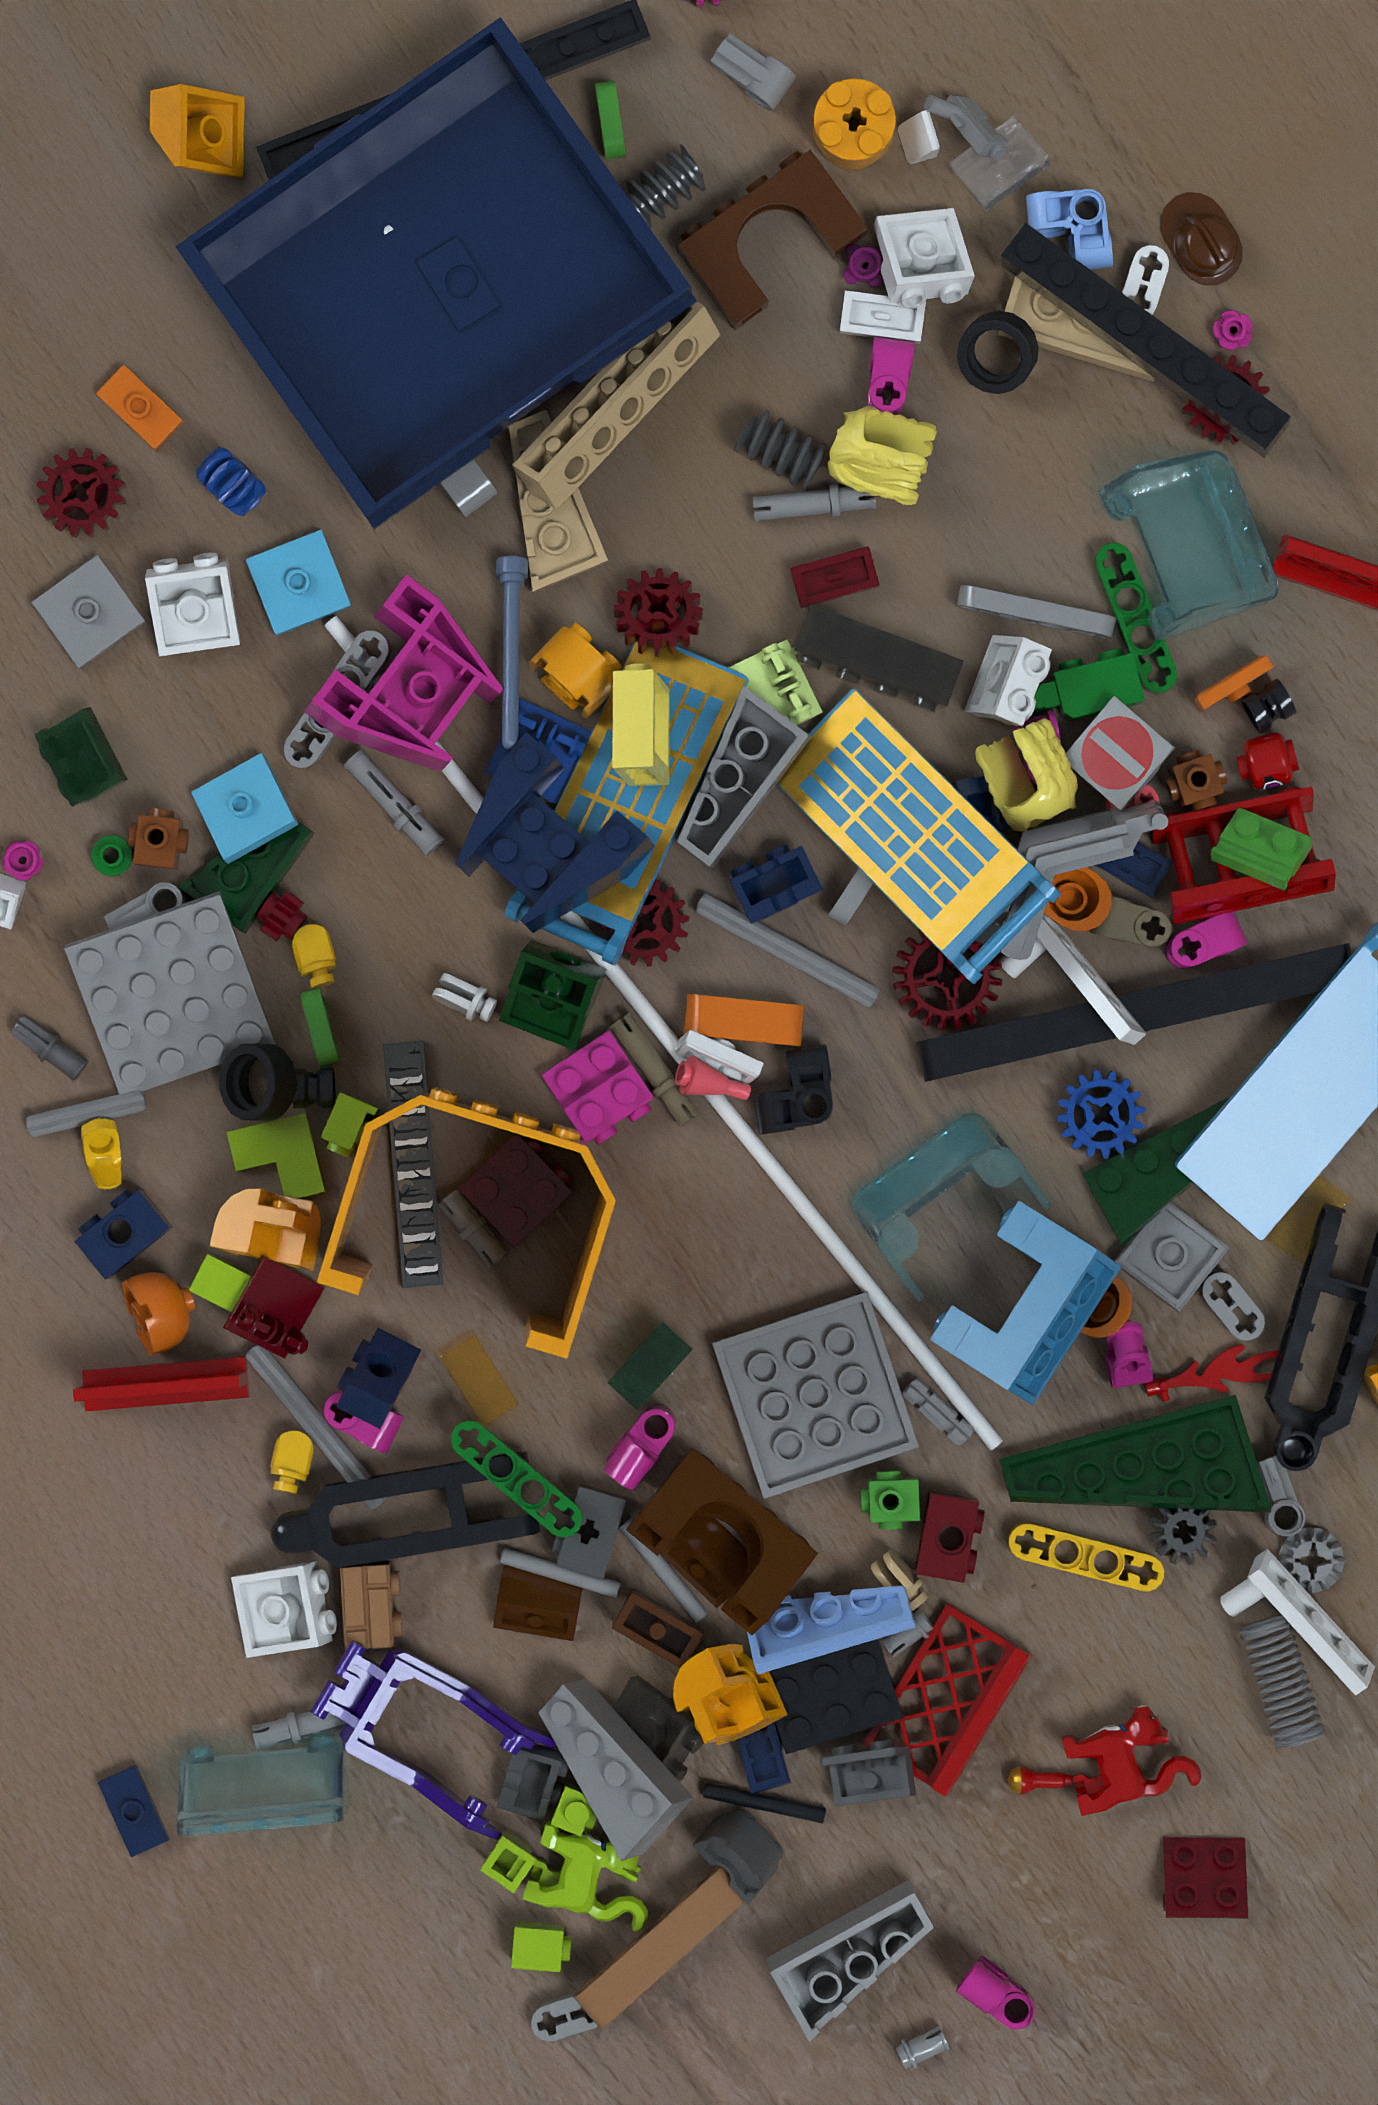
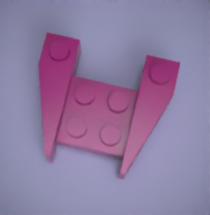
(417, 690)

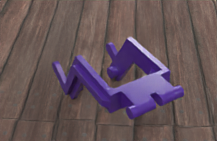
(365, 1697)

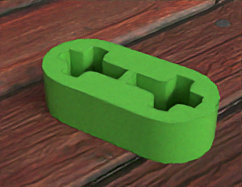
(610, 120)
(320, 1027)

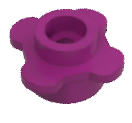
(856, 257)

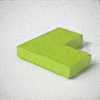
(288, 1144)

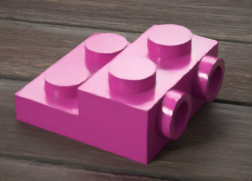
(599, 1088)

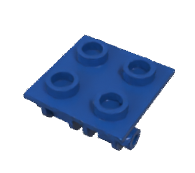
(556, 735)

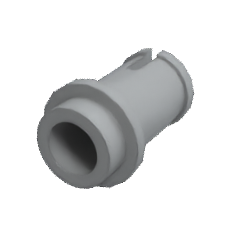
(900, 1641)
(922, 2047)

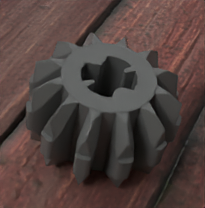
(1174, 1541)

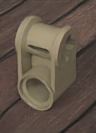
(1126, 920)

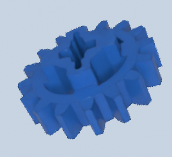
(1112, 1100)

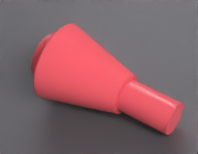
(700, 1078)

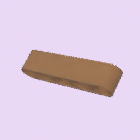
(659, 1947)

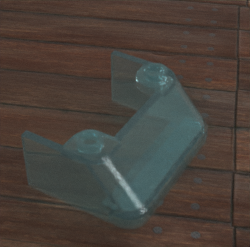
(927, 1172)

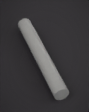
(550, 1570)
(668, 1577)

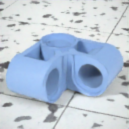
(1055, 215)

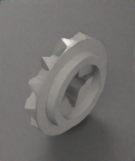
(1326, 1547)

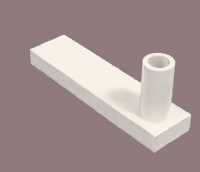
(1083, 975)
(1272, 1580)

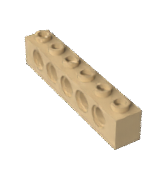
(612, 406)

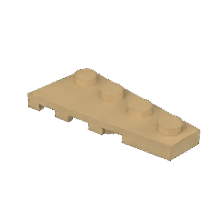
(1063, 334)
(559, 540)

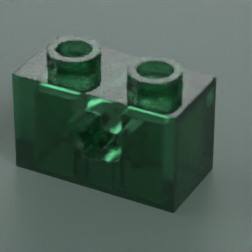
(650, 1365)

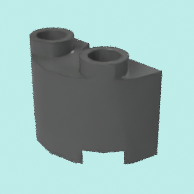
(532, 1782)
(741, 1849)

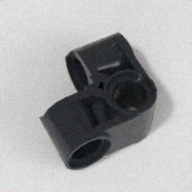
(808, 1075)

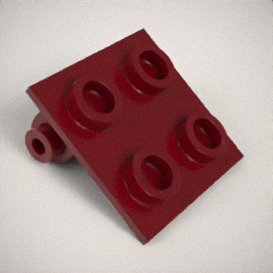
(275, 1309)
(1205, 1878)

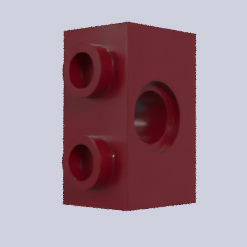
(941, 1512)

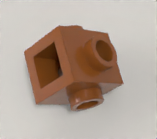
(1180, 784)
(168, 851)

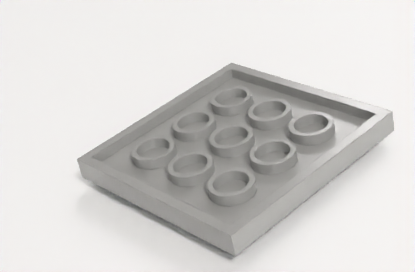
(169, 993)
(815, 1394)

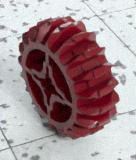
(953, 1009)

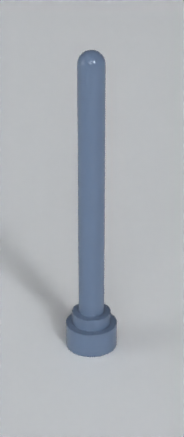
(511, 573)

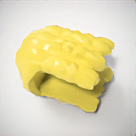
(881, 454)
(1010, 782)

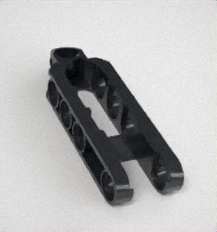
(1300, 1429)
(311, 1527)

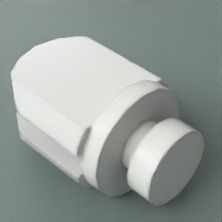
(468, 991)

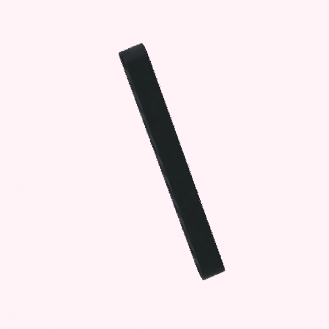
(1149, 1007)

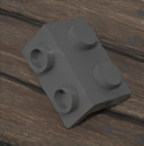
(872, 1774)

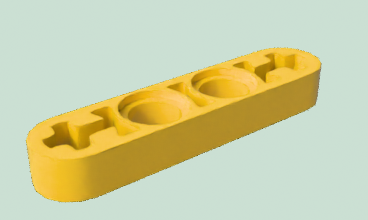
(1084, 1561)

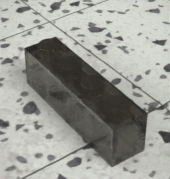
(876, 657)

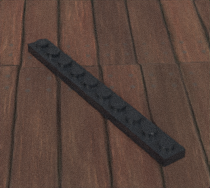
(551, 54)

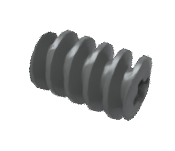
(665, 185)
(781, 448)

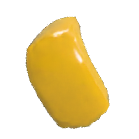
(102, 1152)

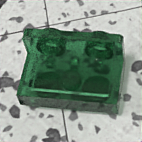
(80, 757)

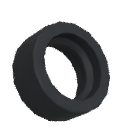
(984, 379)
(235, 1082)

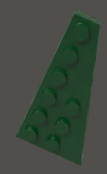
(1168, 1461)

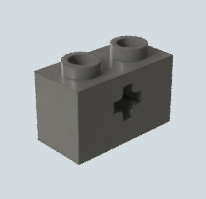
(593, 1555)

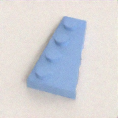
(828, 1624)

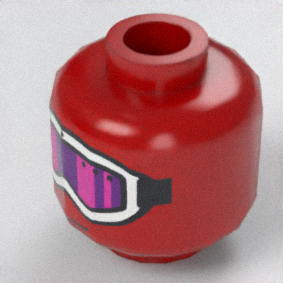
(1268, 761)

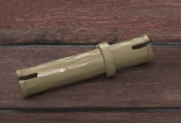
(654, 1069)

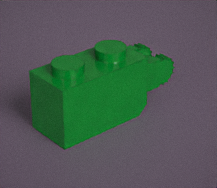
(1087, 688)

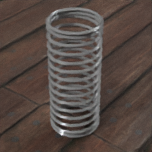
(1296, 1734)

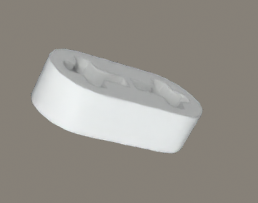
(1156, 280)

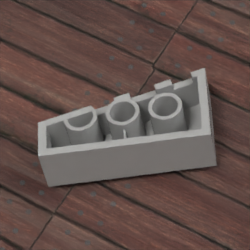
(746, 767)
(614, 1769)
(847, 1955)

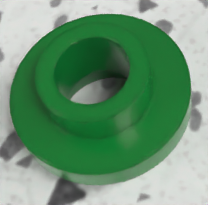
(123, 862)

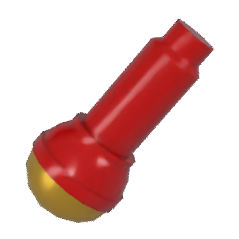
(1023, 1780)

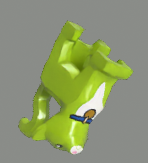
(578, 1880)

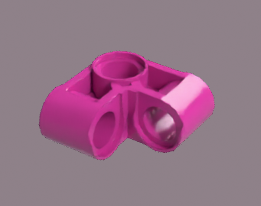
(639, 1448)
(991, 1989)

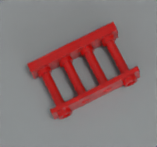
(1231, 891)

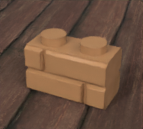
(369, 1605)

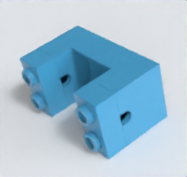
(1046, 1316)

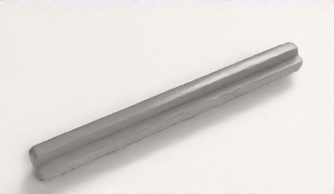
(787, 950)
(309, 1418)

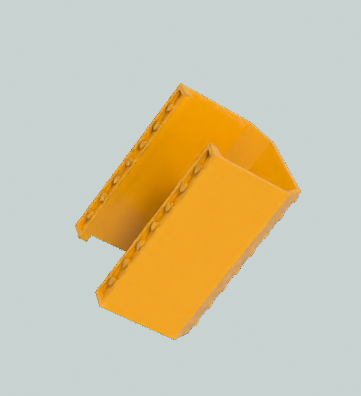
(540, 1331)

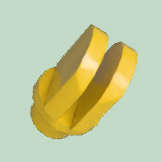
(314, 954)
(291, 1460)

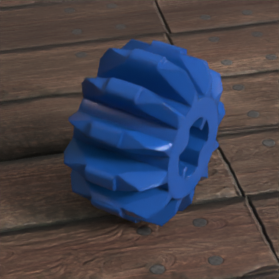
(230, 481)

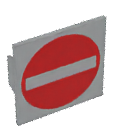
(1118, 753)

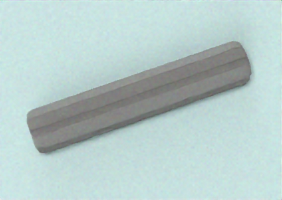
(82, 1113)

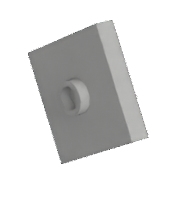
(88, 612)
(1172, 1256)

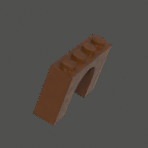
(798, 188)
(774, 1551)

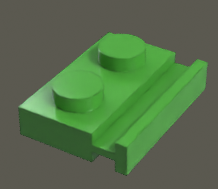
(1261, 848)

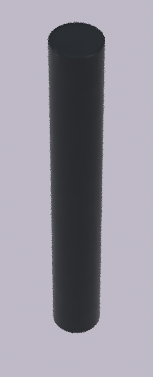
(764, 1802)

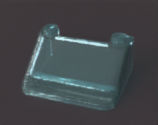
(1196, 539)
(262, 1788)

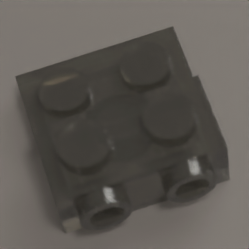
(659, 1725)

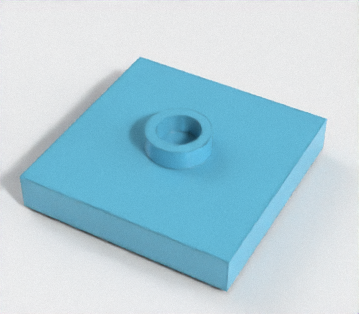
(298, 582)
(244, 808)

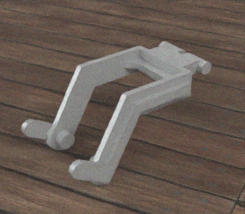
(1074, 846)

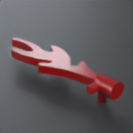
(1220, 1367)

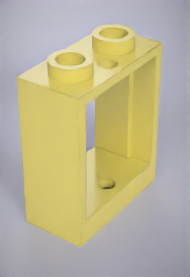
(640, 726)

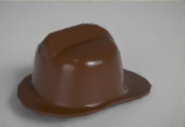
(1201, 238)

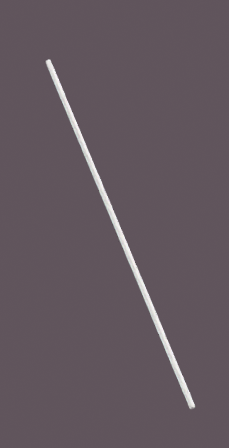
(745, 1134)

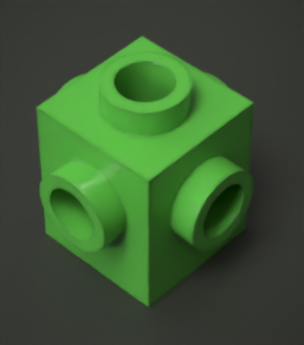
(906, 1505)

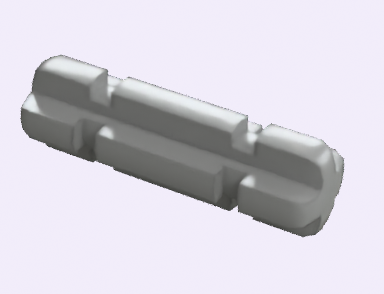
(938, 1411)

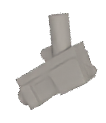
(971, 123)

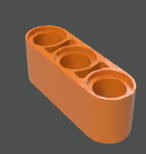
(744, 1020)

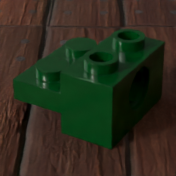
(552, 994)

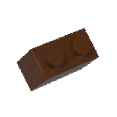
(657, 1628)

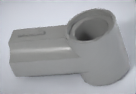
(762, 78)
(142, 906)
(1280, 1493)

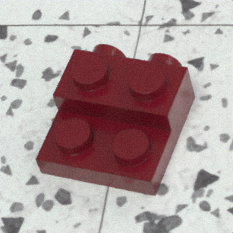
(517, 1188)

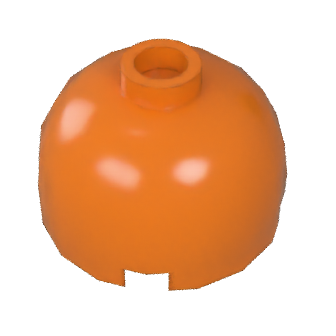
(158, 1309)

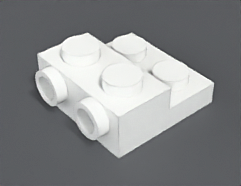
(923, 257)
(192, 604)
(1009, 680)
(283, 1609)

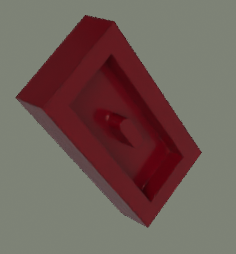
(834, 577)

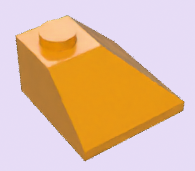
(199, 128)

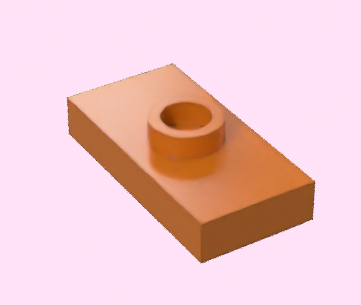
(139, 407)
(1234, 685)

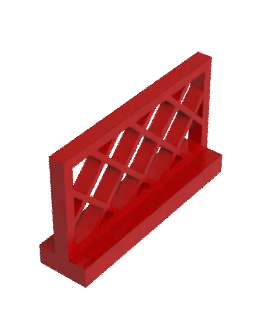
(1327, 571)
(163, 1384)
(983, 1708)

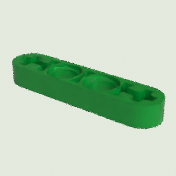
(1129, 620)
(513, 1482)

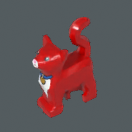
(1119, 1772)

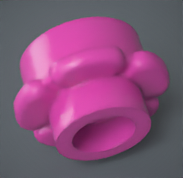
(1222, 333)
(13, 866)

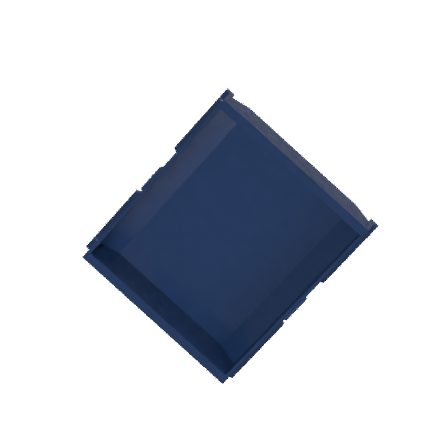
(354, 324)

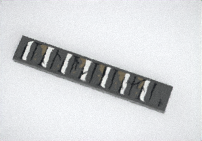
(413, 1166)

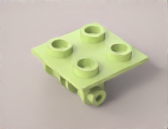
(780, 682)

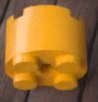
(831, 131)
(576, 669)

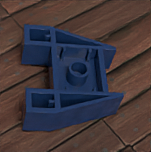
(538, 847)

